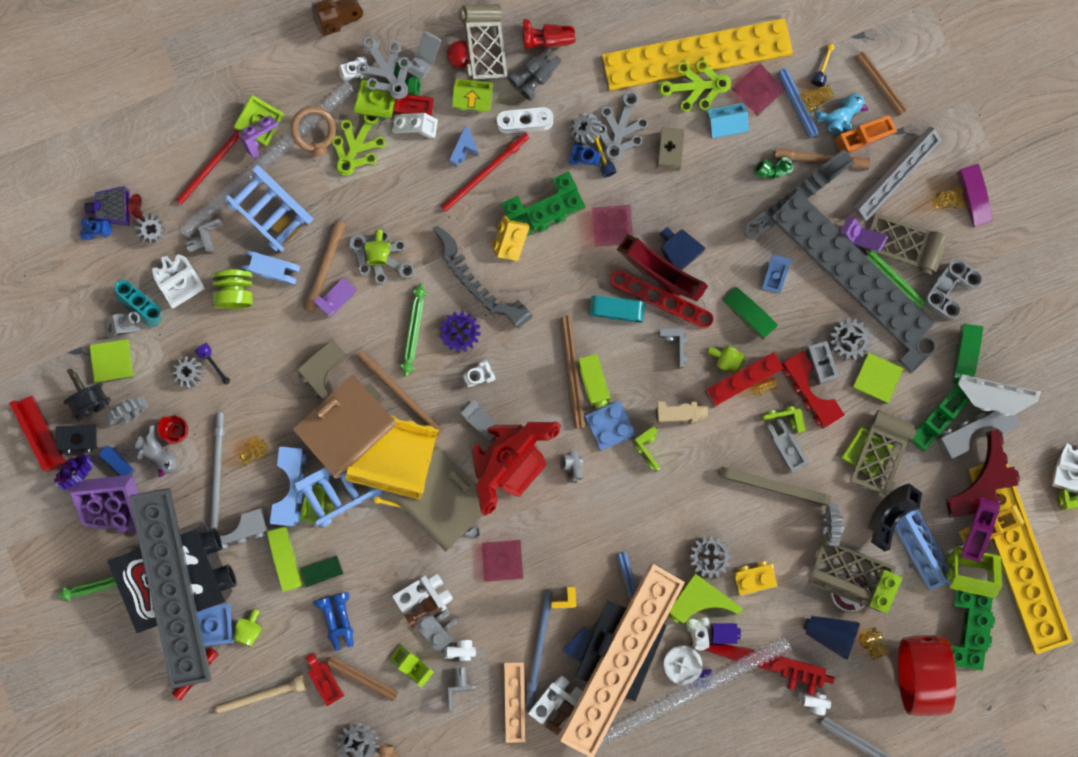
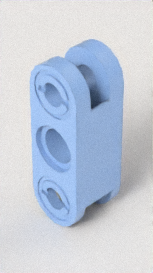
(270, 267)

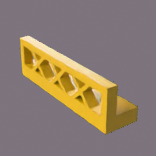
(571, 599)

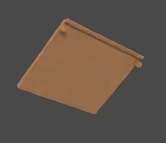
(345, 426)

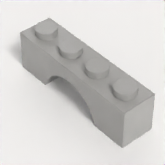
(957, 442)
(251, 525)

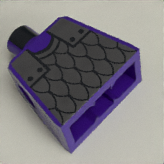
(111, 206)

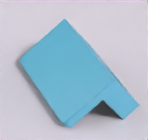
(728, 120)

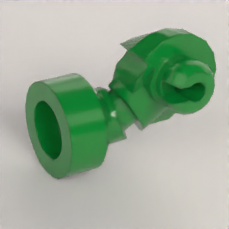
(413, 83)
(782, 167)

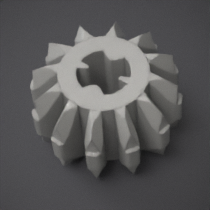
(586, 128)
(150, 235)
(191, 365)

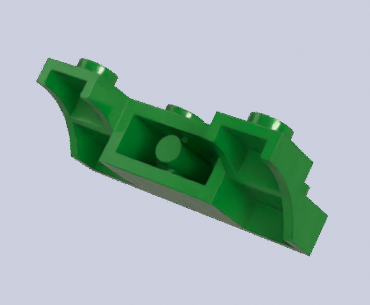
(550, 210)
(975, 630)

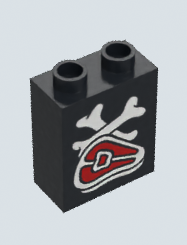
(208, 577)

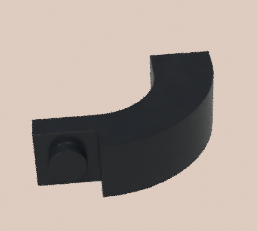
(890, 511)

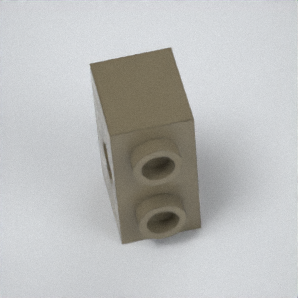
(674, 138)

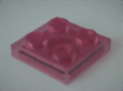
(758, 89)
(611, 224)
(502, 560)

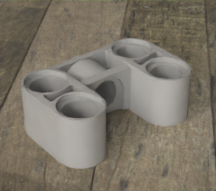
(945, 283)

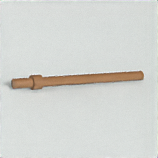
(374, 367)

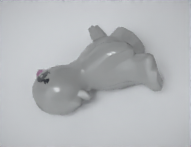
(151, 449)

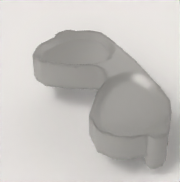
(473, 533)

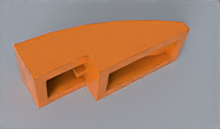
(865, 135)

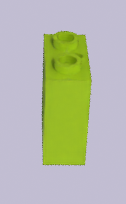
(594, 381)
(989, 562)

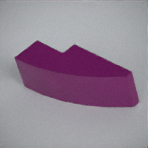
(975, 195)
(980, 529)

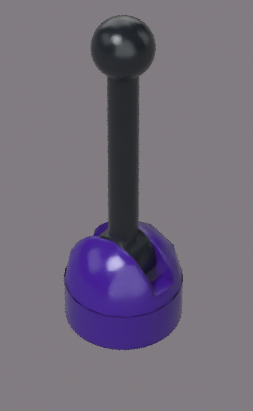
(204, 352)

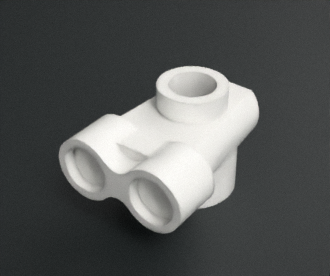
(349, 70)
(481, 372)
(699, 632)
(463, 650)
(817, 702)

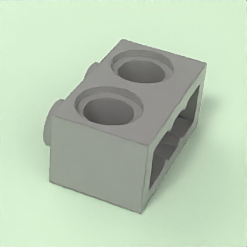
(823, 363)

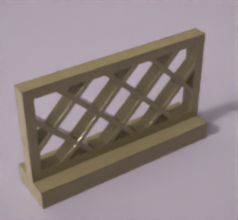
(843, 587)

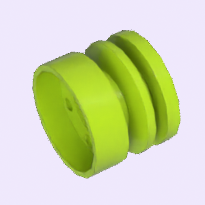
(232, 286)

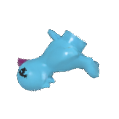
(840, 118)

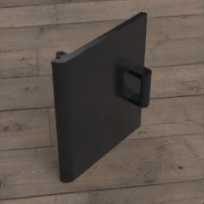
(600, 642)

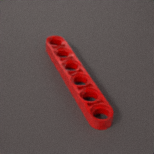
(662, 297)

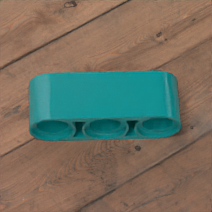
(134, 295)
(617, 309)

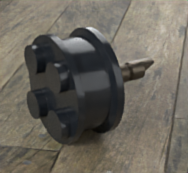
(86, 399)

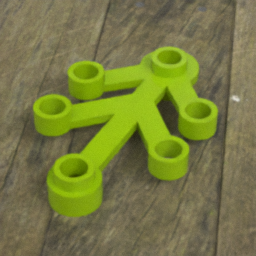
(697, 85)
(356, 146)

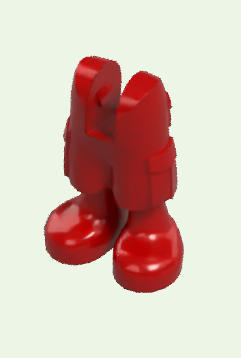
(550, 36)

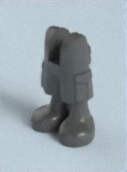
(536, 67)

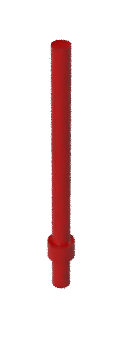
(513, 147)
(209, 166)

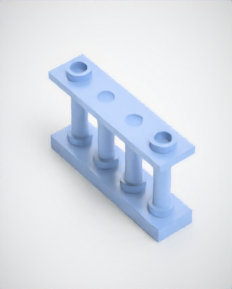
(287, 204)
(322, 478)

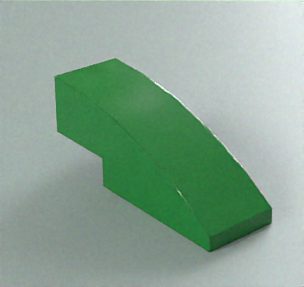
(750, 313)
(967, 351)

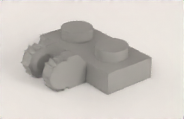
(434, 632)

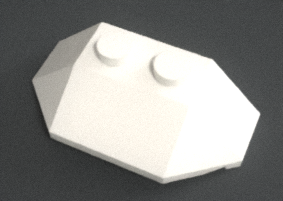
(997, 396)

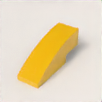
(1005, 521)

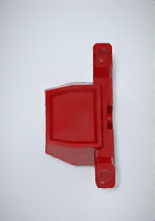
(510, 461)

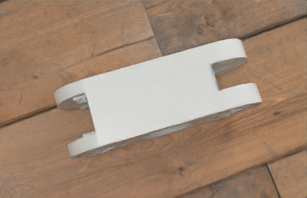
(535, 124)

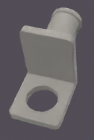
(204, 239)
(122, 324)
(460, 685)

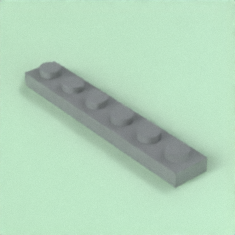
(897, 173)

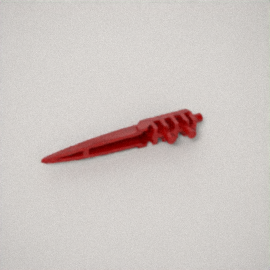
(789, 668)

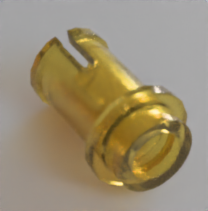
(764, 386)

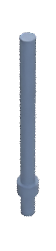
(532, 685)

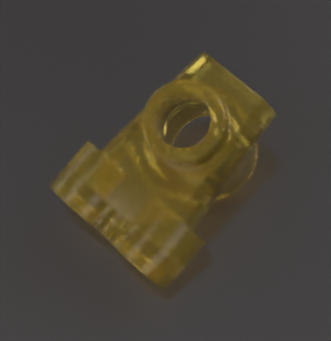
(814, 98)
(950, 198)
(255, 449)
(873, 640)

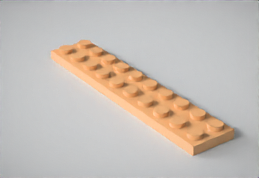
(622, 661)

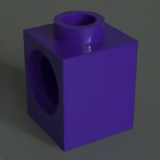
(725, 633)

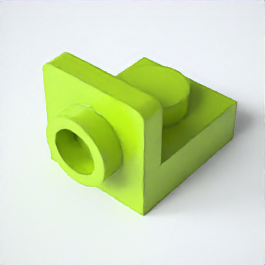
(1064, 501)

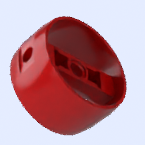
(927, 675)

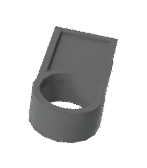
(914, 357)

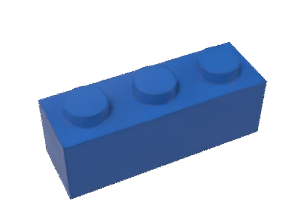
(116, 462)

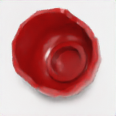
(458, 55)
(172, 429)

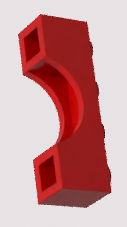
(798, 370)
(744, 379)

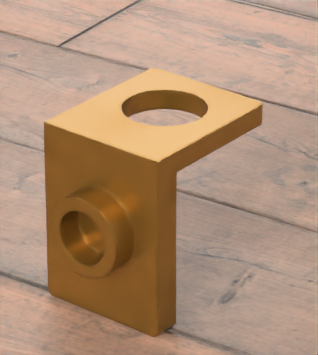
(281, 224)

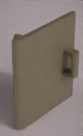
(447, 503)

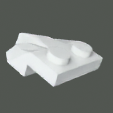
(177, 280)
(1066, 470)

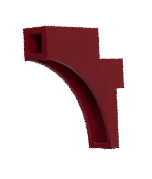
(655, 267)
(992, 477)

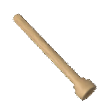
(297, 684)

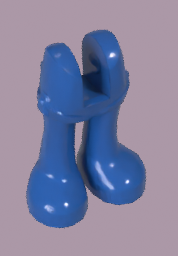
(333, 632)

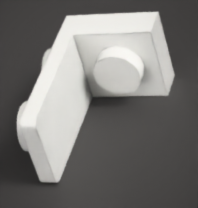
(415, 123)

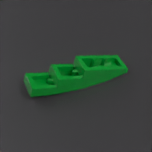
(940, 417)

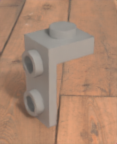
(478, 418)

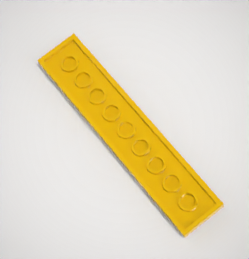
(719, 49)
(1028, 578)

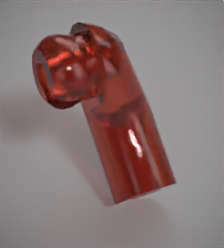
(135, 206)

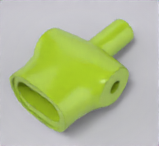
(377, 250)
(728, 359)
(247, 630)

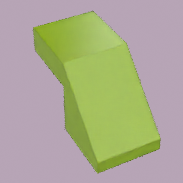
(411, 665)

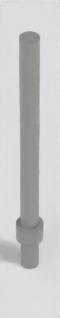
(218, 432)

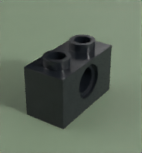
(65, 433)

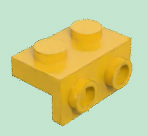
(509, 239)

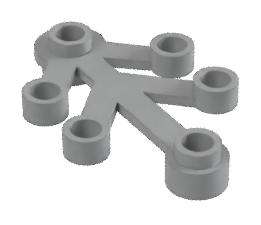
(386, 70)
(621, 130)
(378, 269)

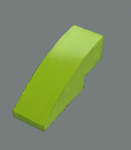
(284, 558)

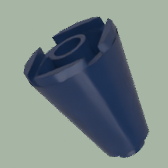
(833, 633)

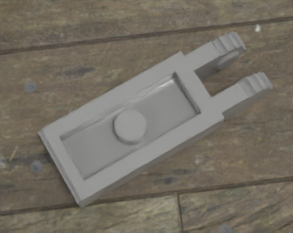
(788, 446)

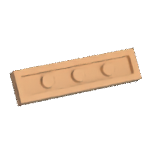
(514, 702)

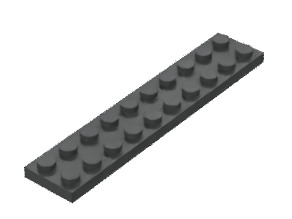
(852, 270)
(170, 587)

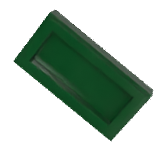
(321, 571)

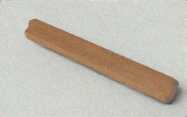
(881, 83)
(362, 678)

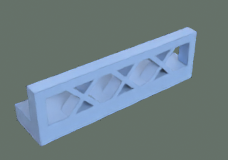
(921, 550)

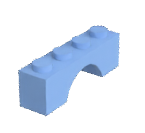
(286, 511)

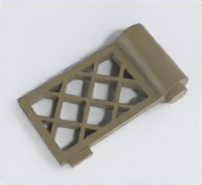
(485, 17)
(931, 247)
(891, 428)

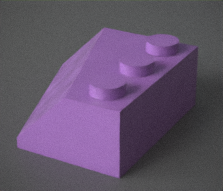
(106, 502)

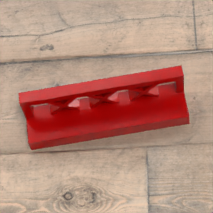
(37, 433)

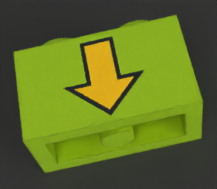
(472, 95)

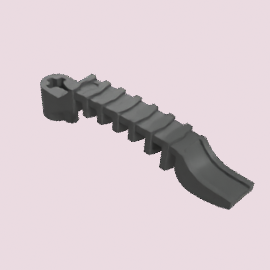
(809, 187)
(516, 313)

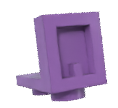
(252, 132)
(863, 237)
(336, 297)

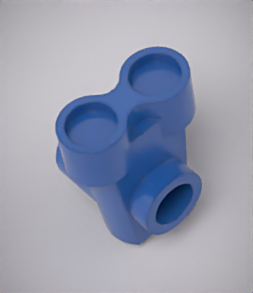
(581, 154)
(93, 228)

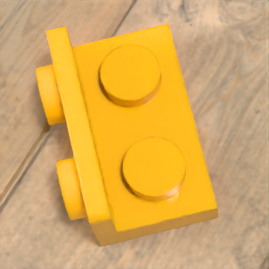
(755, 578)

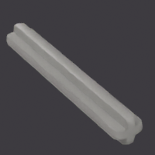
(852, 738)

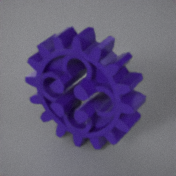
(458, 342)
(65, 478)

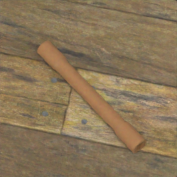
(860, 163)
(335, 237)

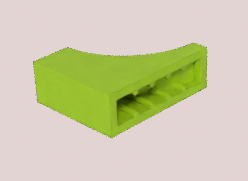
(698, 596)

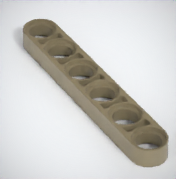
(775, 486)

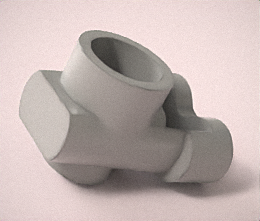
(572, 463)

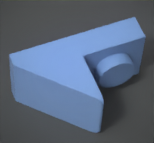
(464, 144)
(776, 273)

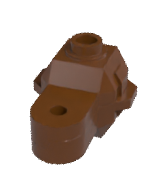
(331, 15)

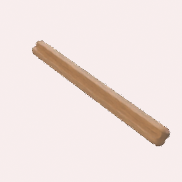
(572, 372)

